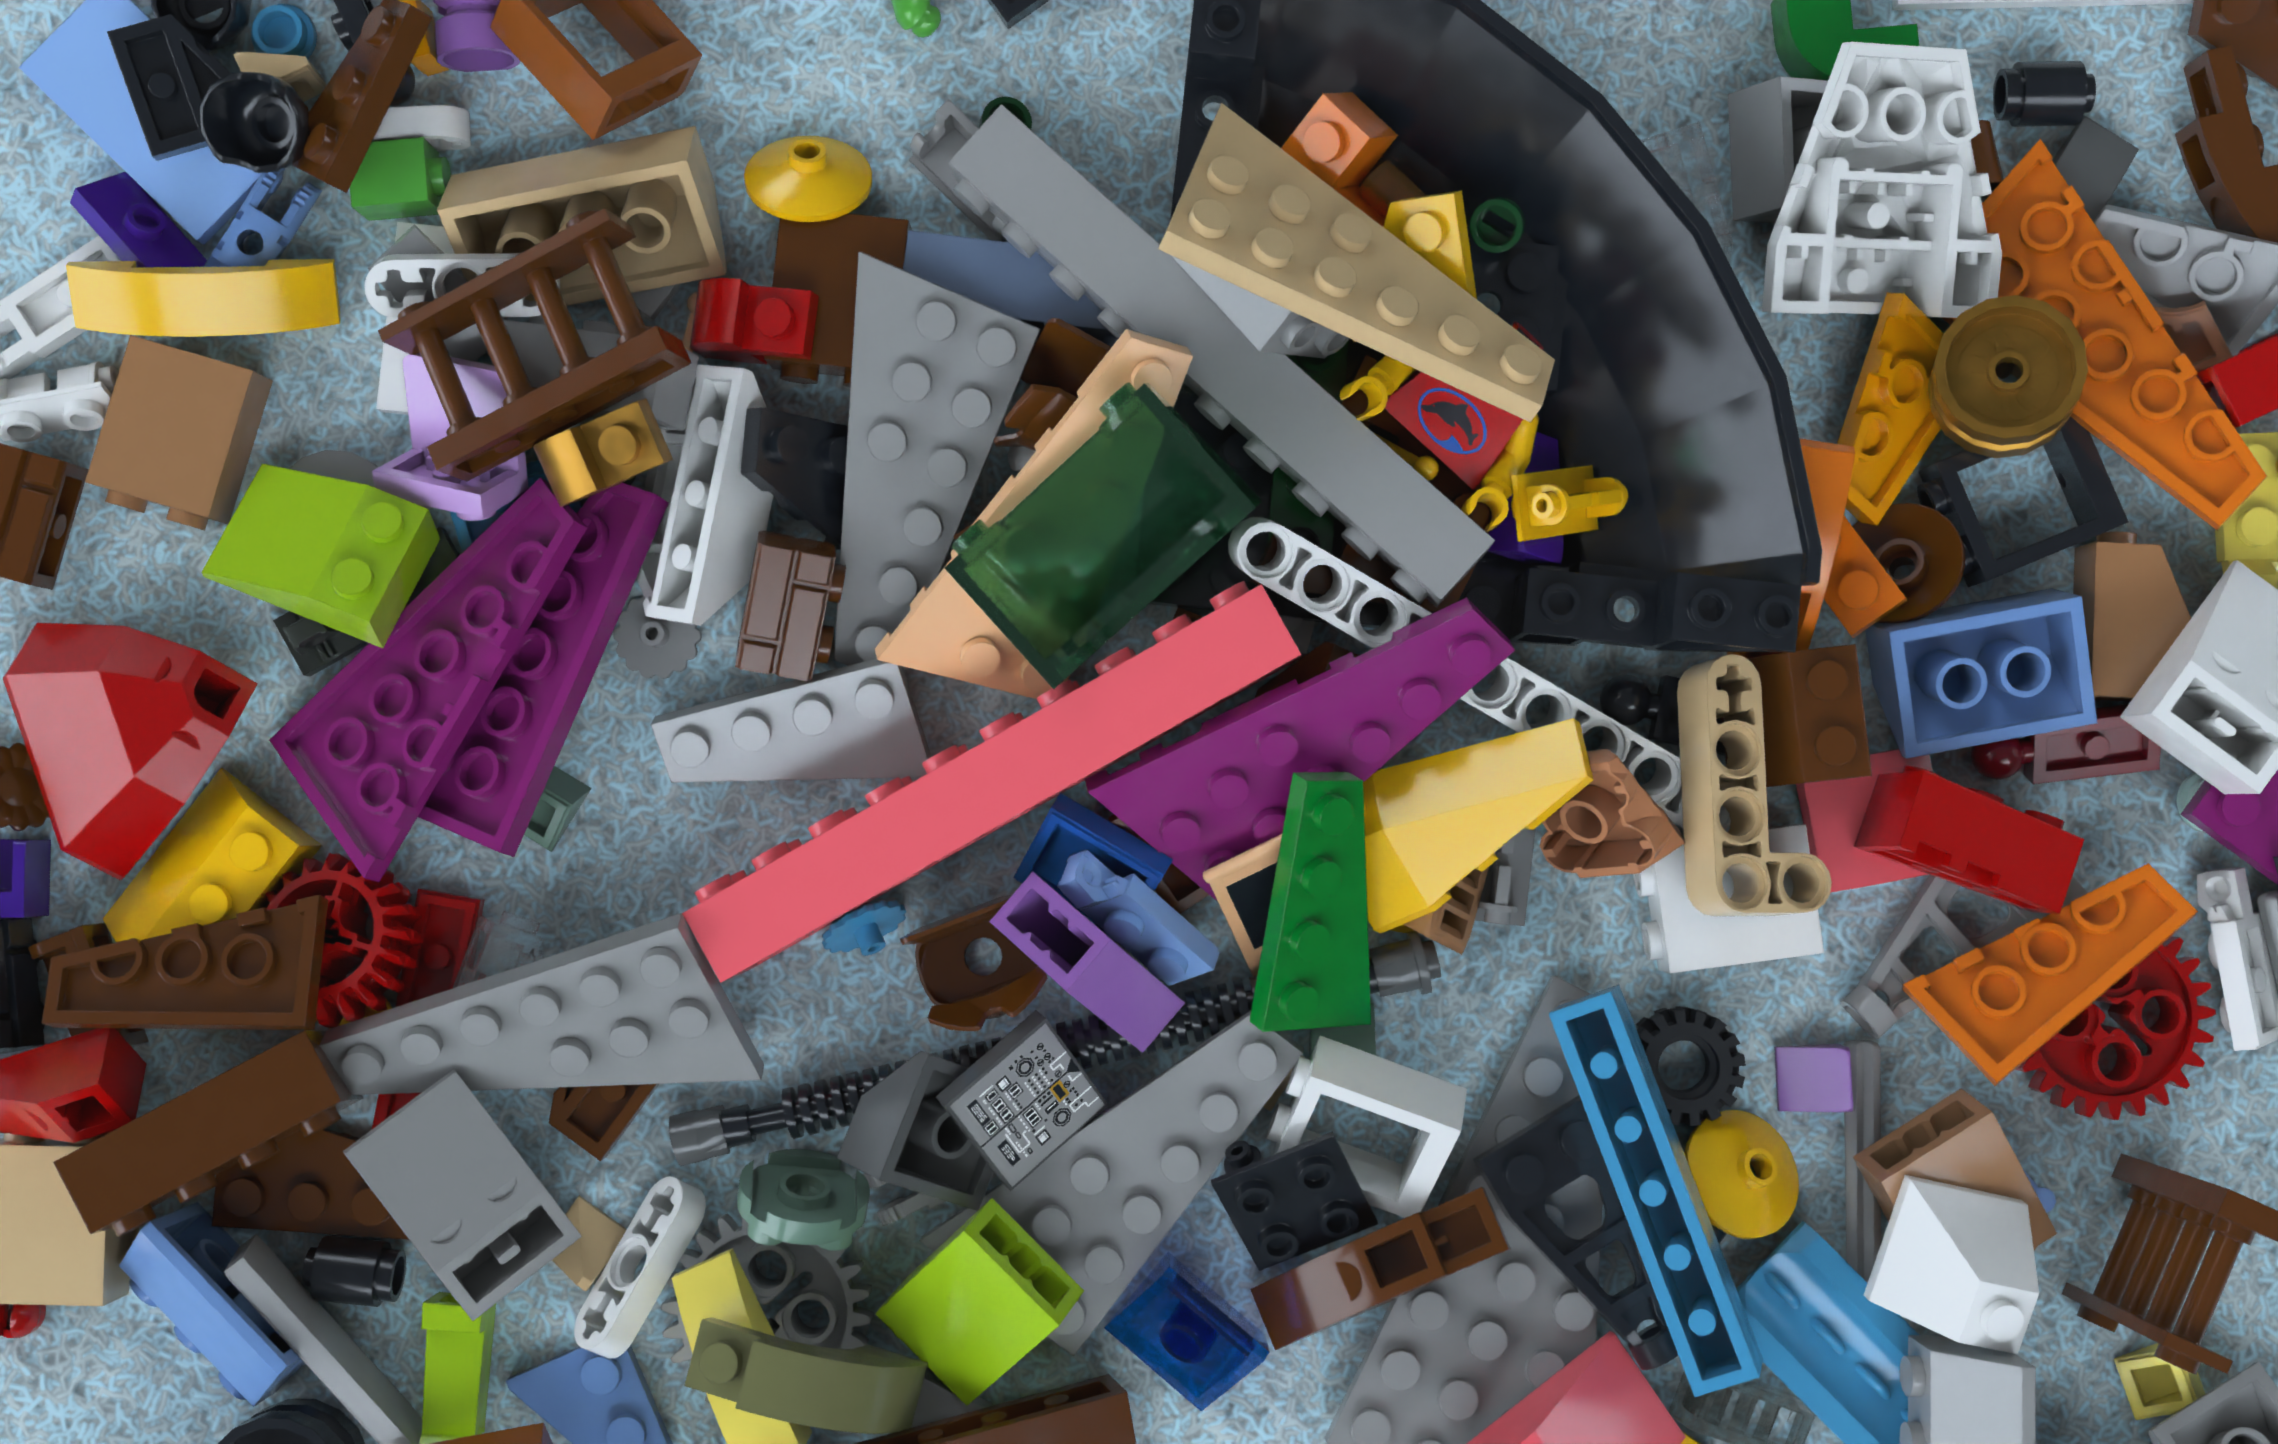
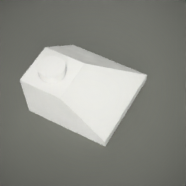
(1958, 1264)

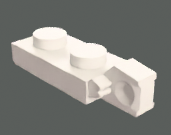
(2242, 957)

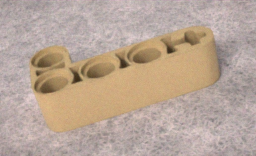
(1743, 793)

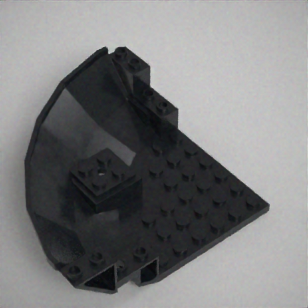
(1614, 277)

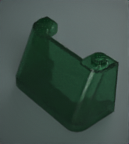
(1101, 533)

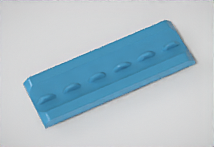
(1829, 1338)

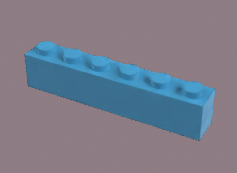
(1657, 1191)

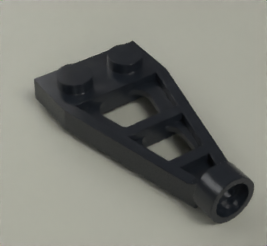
(1542, 1161)

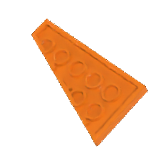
(2138, 385)

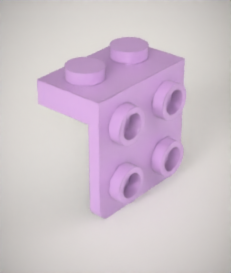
(414, 474)

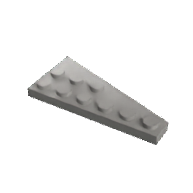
(590, 1016)
(1138, 1166)

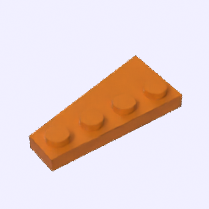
(2033, 982)

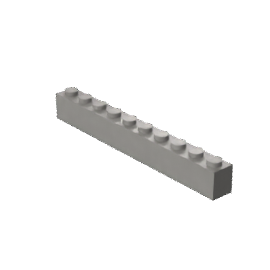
(1261, 394)

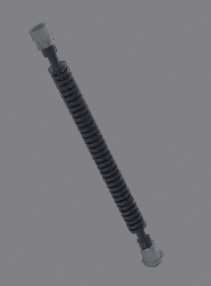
(714, 1130)

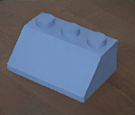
(1984, 672)
(180, 1270)

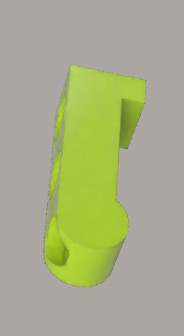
(455, 1369)

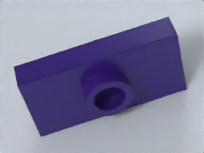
(134, 224)

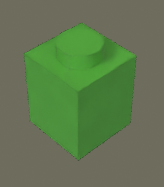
(400, 180)

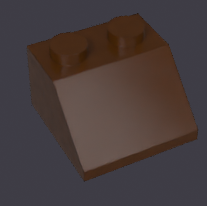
(1812, 716)

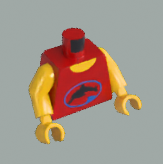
(1459, 429)

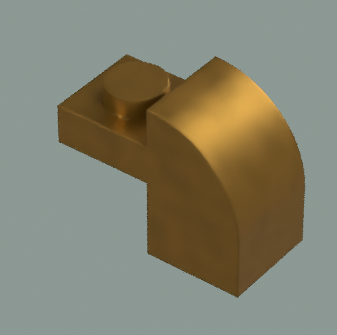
(602, 452)

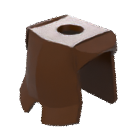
(1056, 371)
(958, 994)

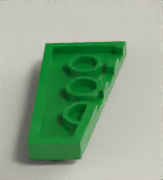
(1317, 918)

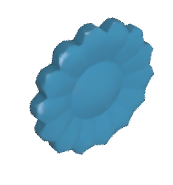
(864, 927)

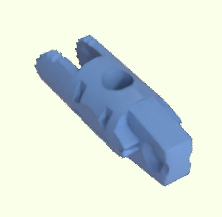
(251, 220)

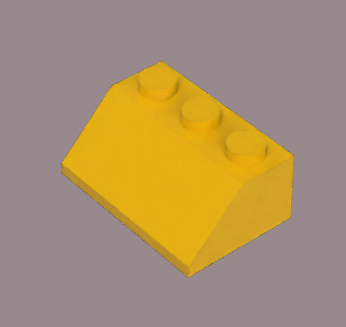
(212, 864)

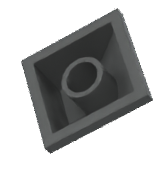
(912, 1140)

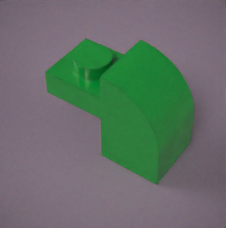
(1812, 33)

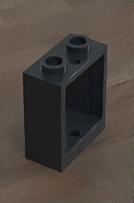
(2082, 482)

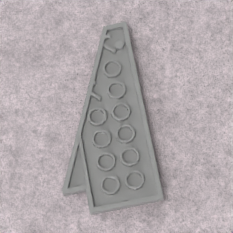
(1498, 1330)

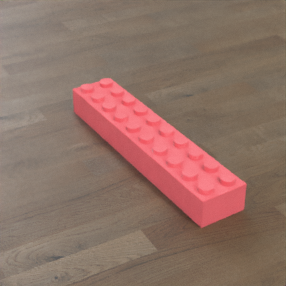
(984, 788)

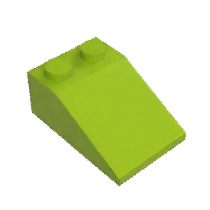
(326, 550)

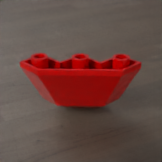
(118, 732)

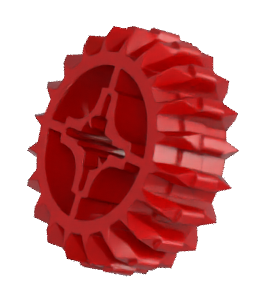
(377, 959)

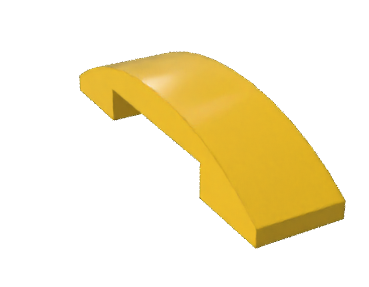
(204, 299)

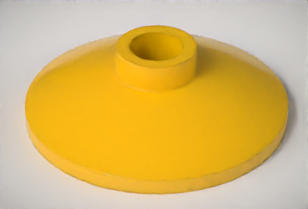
(808, 178)
(1732, 1195)

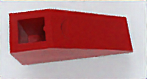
(71, 1087)

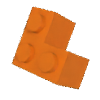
(1341, 144)

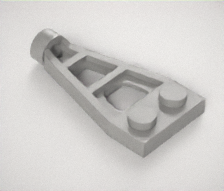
(1890, 973)

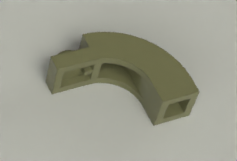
(805, 1383)

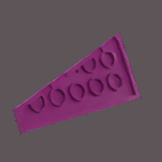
(398, 713)
(1234, 776)

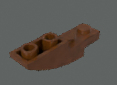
(2227, 150)
(1380, 1267)

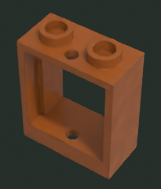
(597, 103)

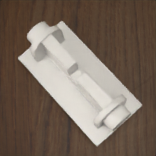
(78, 403)

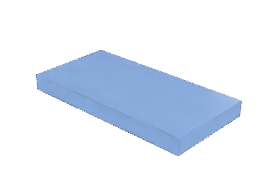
(85, 80)

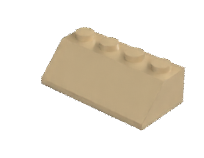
(648, 181)

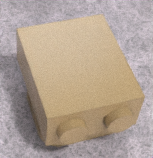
(43, 1239)

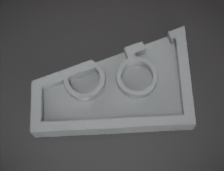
(2195, 263)

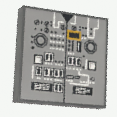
(1022, 1100)

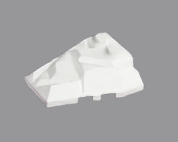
(1887, 192)

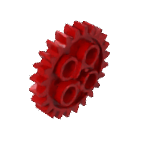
(2071, 1056)

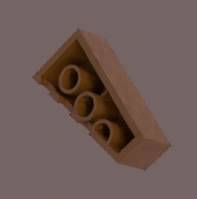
(204, 1133)

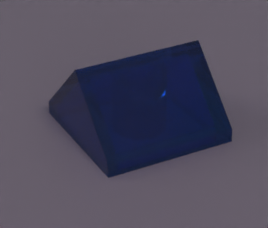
(1188, 1333)

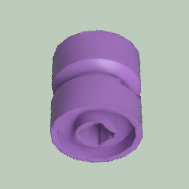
(466, 39)

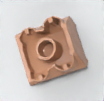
(1609, 825)

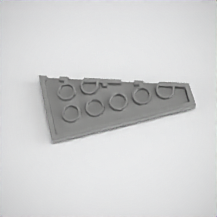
(921, 423)

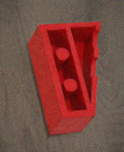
(1970, 839)

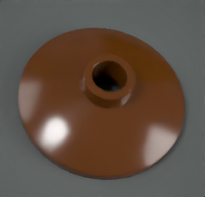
(1922, 539)

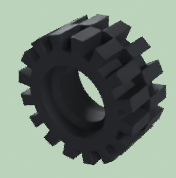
(1720, 1057)

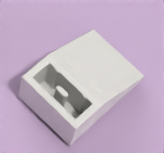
(2218, 687)

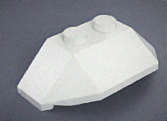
(713, 511)

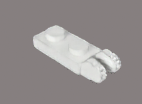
(44, 311)

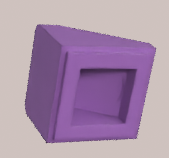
(1814, 1078)

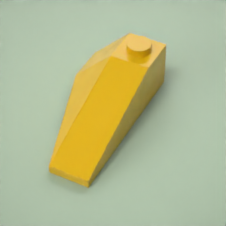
(1455, 809)

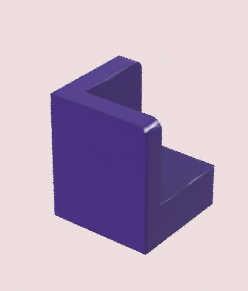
(24, 878)

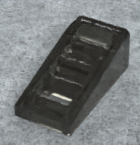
(1705, 1412)

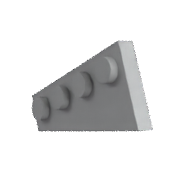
(832, 727)

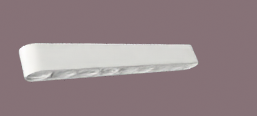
(1513, 683)

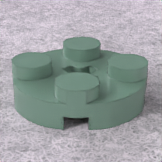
(802, 1200)

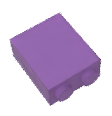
(1086, 962)

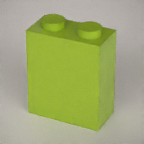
(980, 1302)

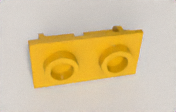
(1563, 501)

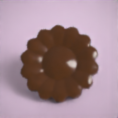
(19, 791)

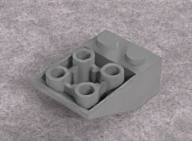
(462, 1194)

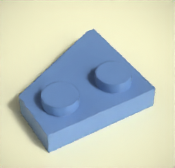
(592, 1398)

